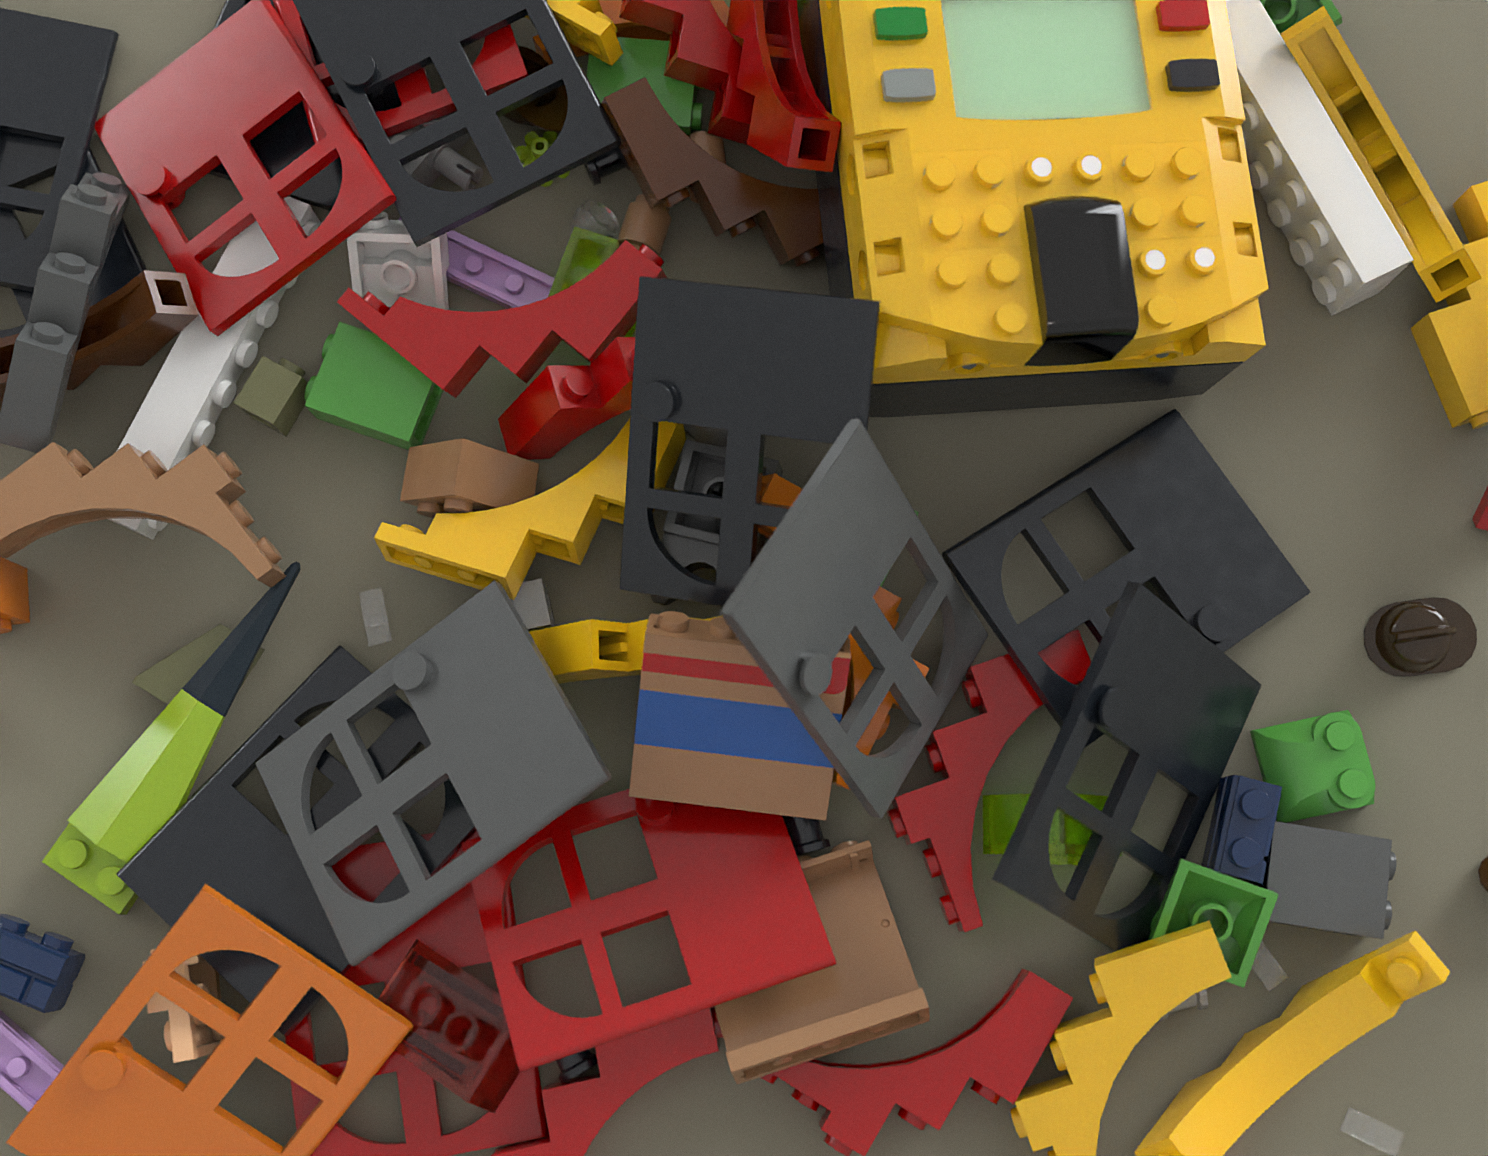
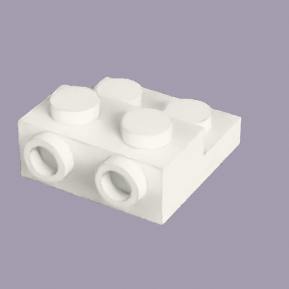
(393, 267)

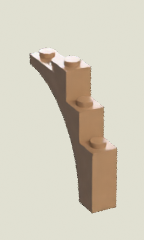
(199, 493)

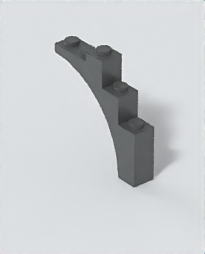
(59, 309)

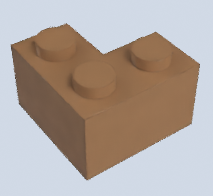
(465, 478)

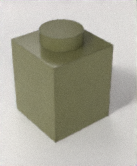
(274, 394)

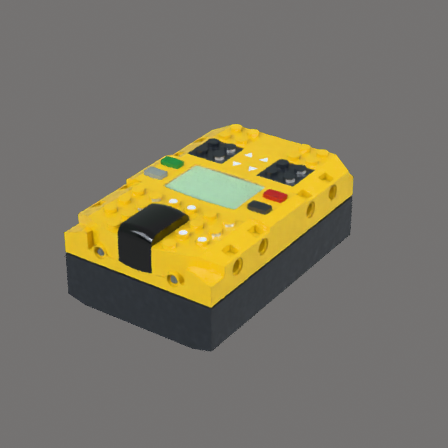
(1038, 198)

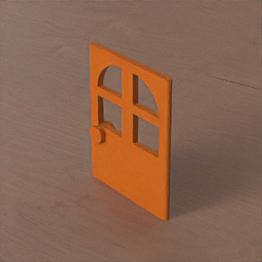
(127, 1106)

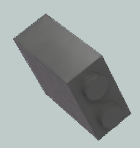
(1330, 880)

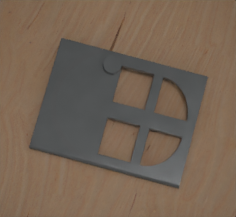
(819, 586)
(492, 729)

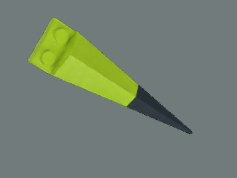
(160, 766)

